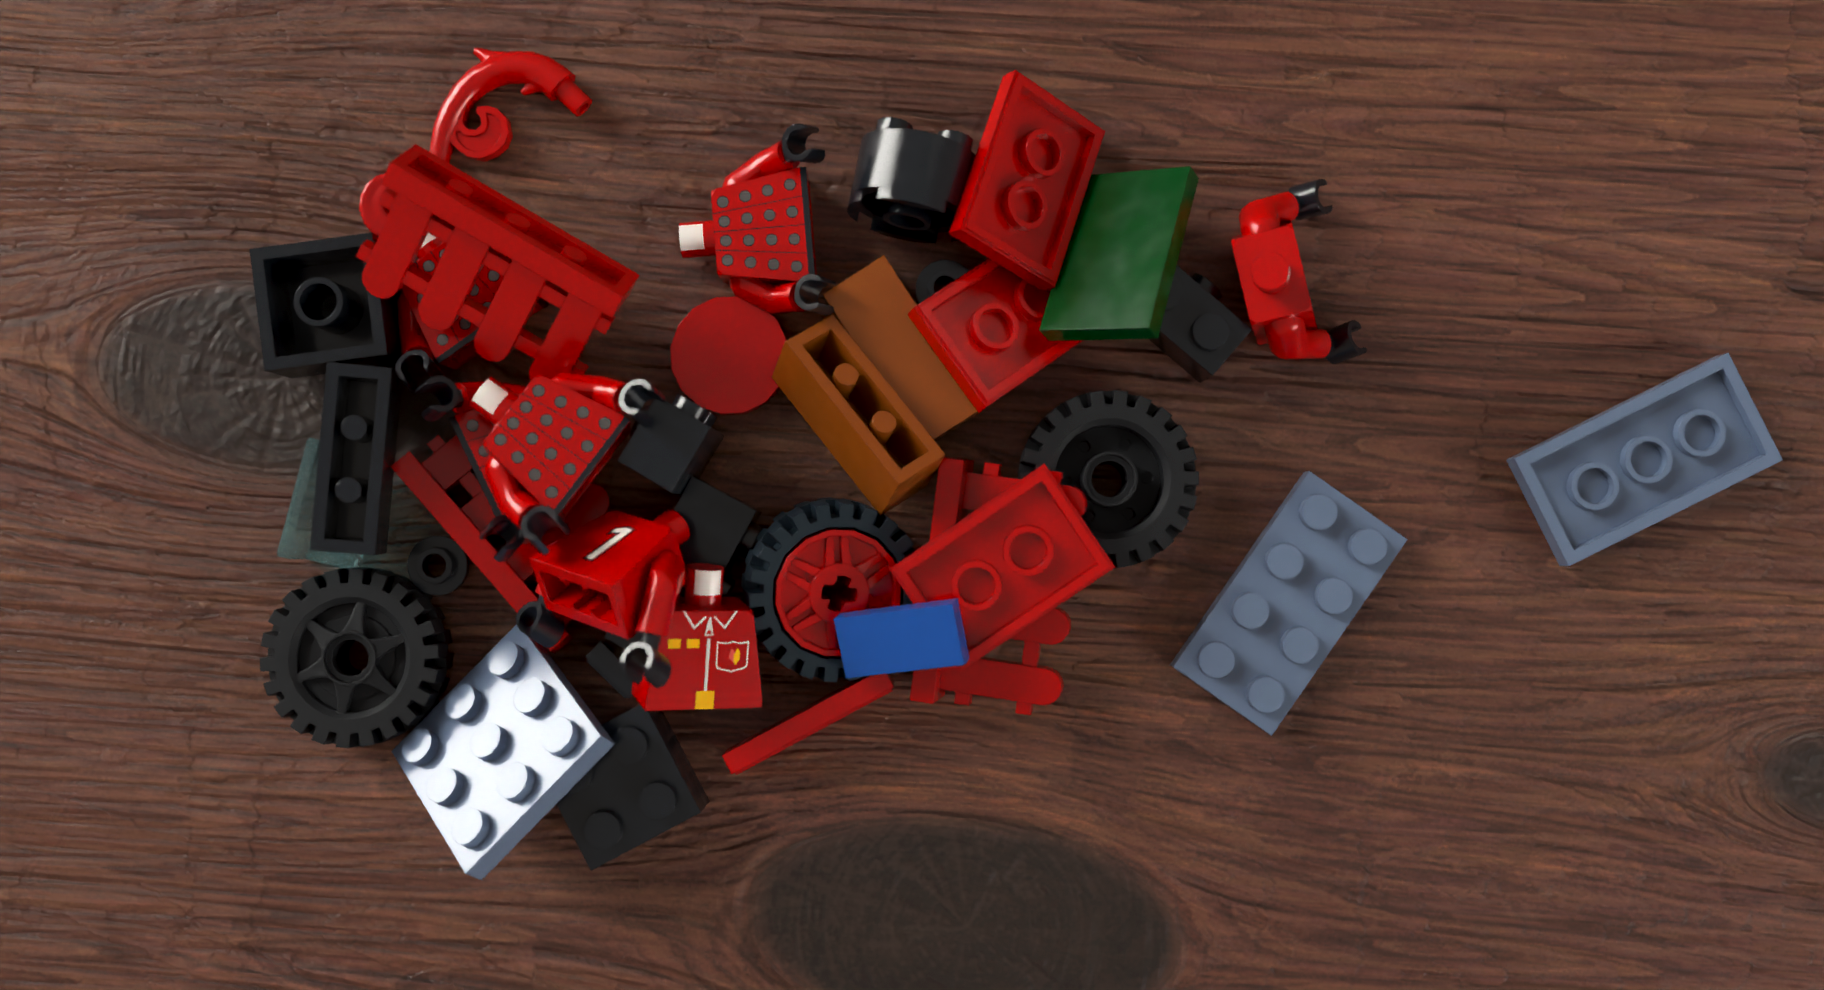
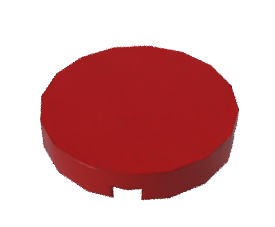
(727, 355)

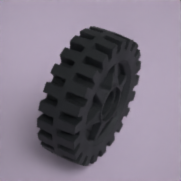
(1145, 449)
(312, 663)

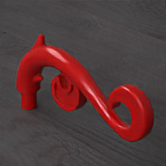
(495, 133)

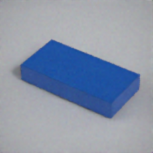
(902, 638)

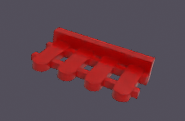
(504, 236)
(449, 467)
(1023, 681)

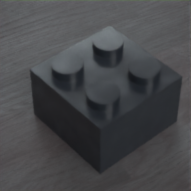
(318, 308)
(633, 789)

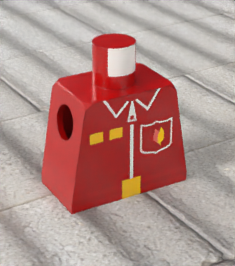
(708, 650)

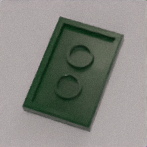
(1121, 256)

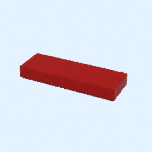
(806, 721)

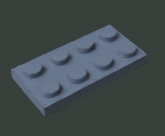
(1644, 460)
(1288, 602)

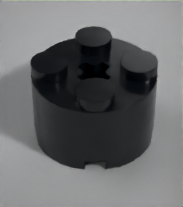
(910, 180)

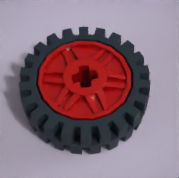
(800, 555)

